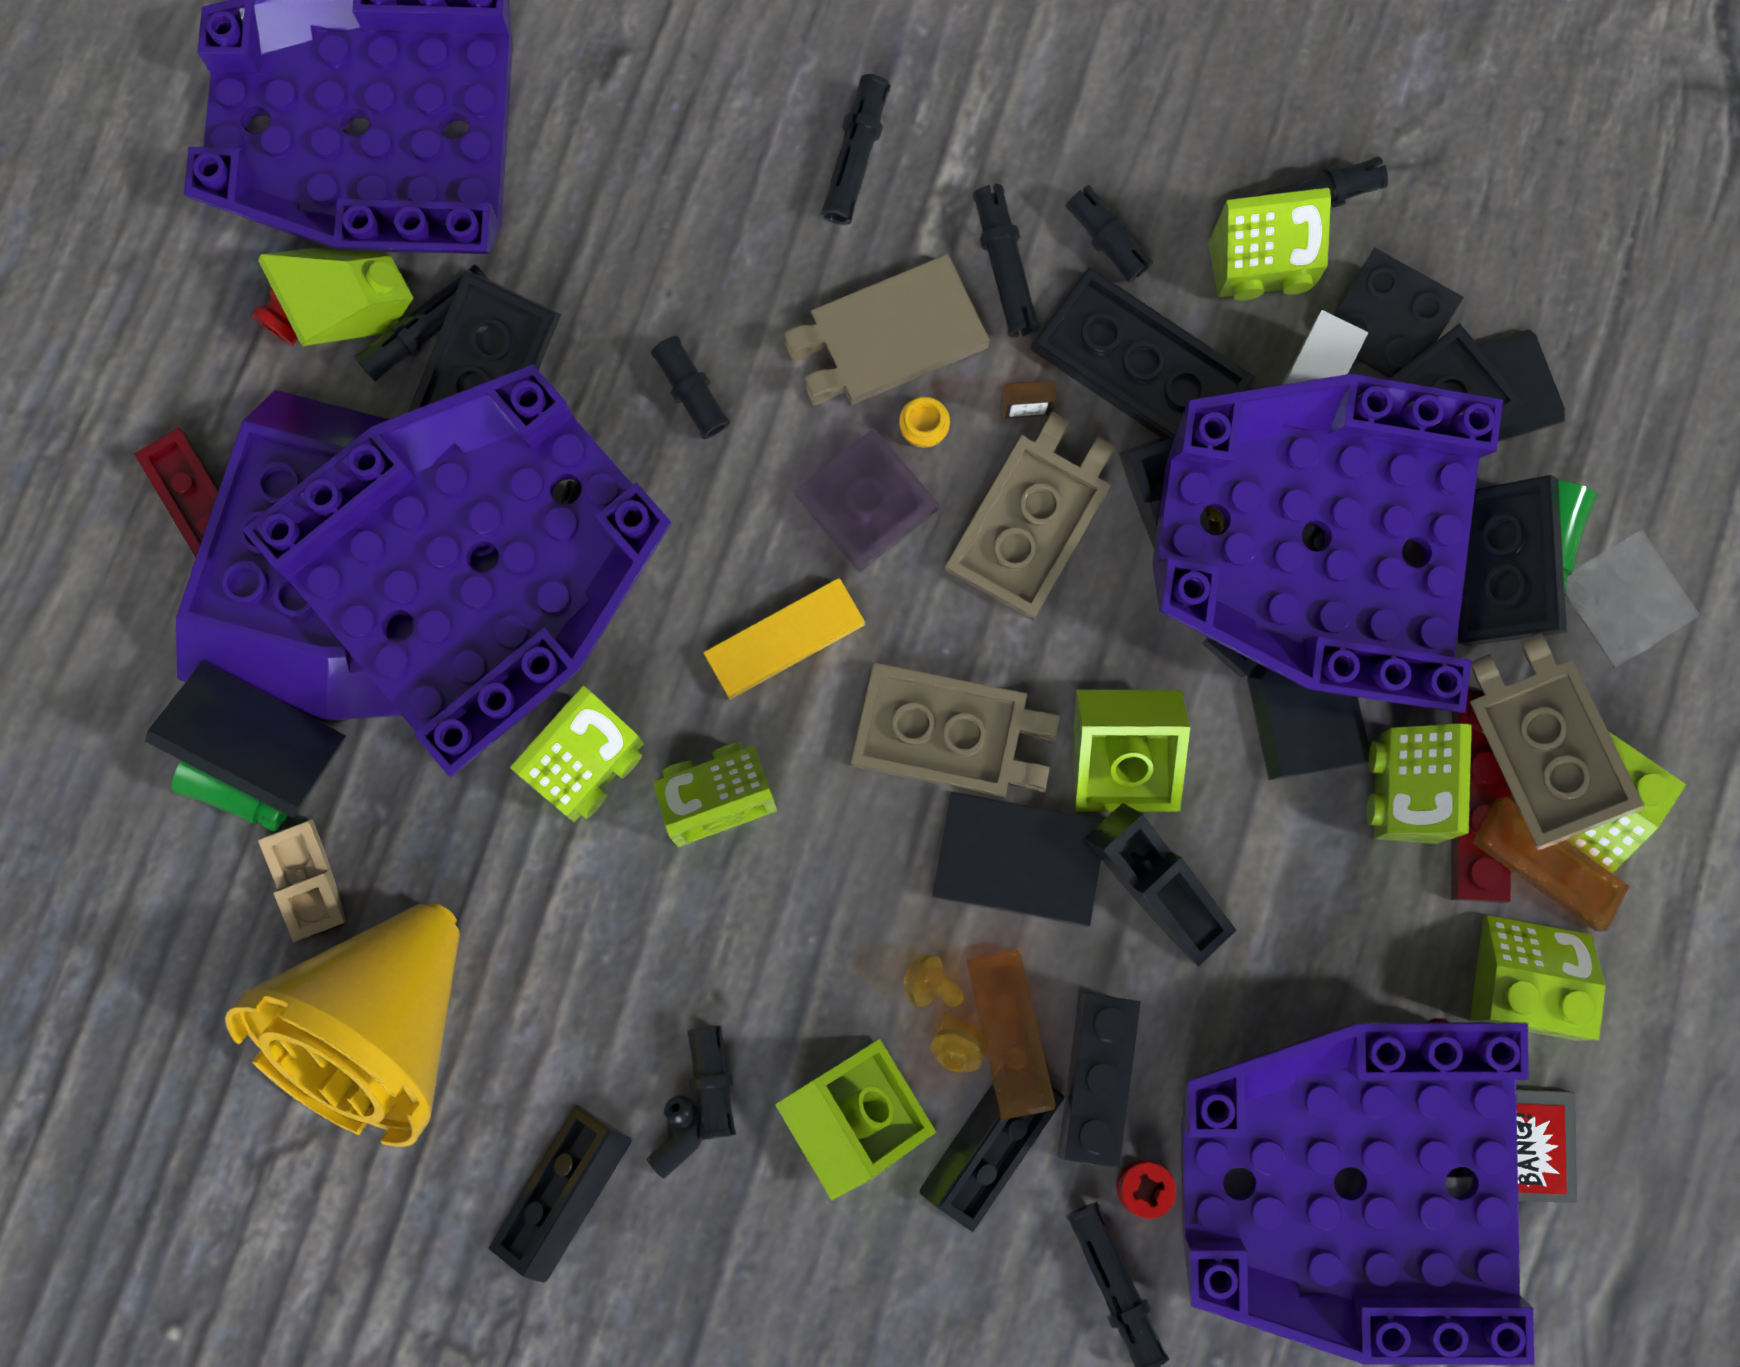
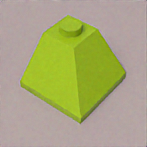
(336, 292)

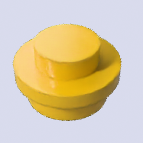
(924, 422)

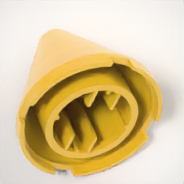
(360, 1024)

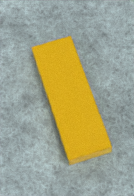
(784, 638)

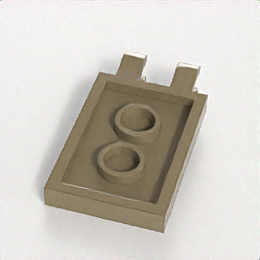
(889, 333)
(1031, 520)
(949, 732)
(1553, 747)

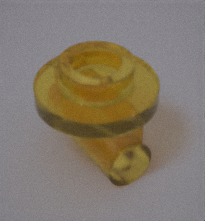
(927, 980)
(958, 1045)

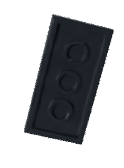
(1134, 355)

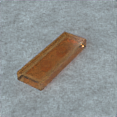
(1556, 871)
(1010, 1035)

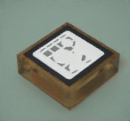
(1027, 399)

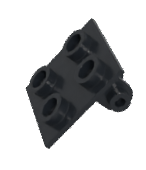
(1397, 309)

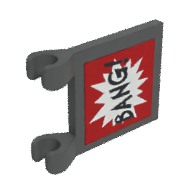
(1543, 1147)

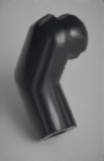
(683, 1135)

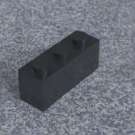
(1099, 1080)

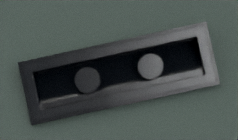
(982, 1160)
(560, 1195)

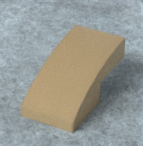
(303, 880)

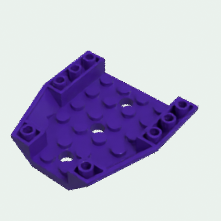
(341, 60)
(1370, 470)
(395, 535)
(247, 613)
(1398, 1263)

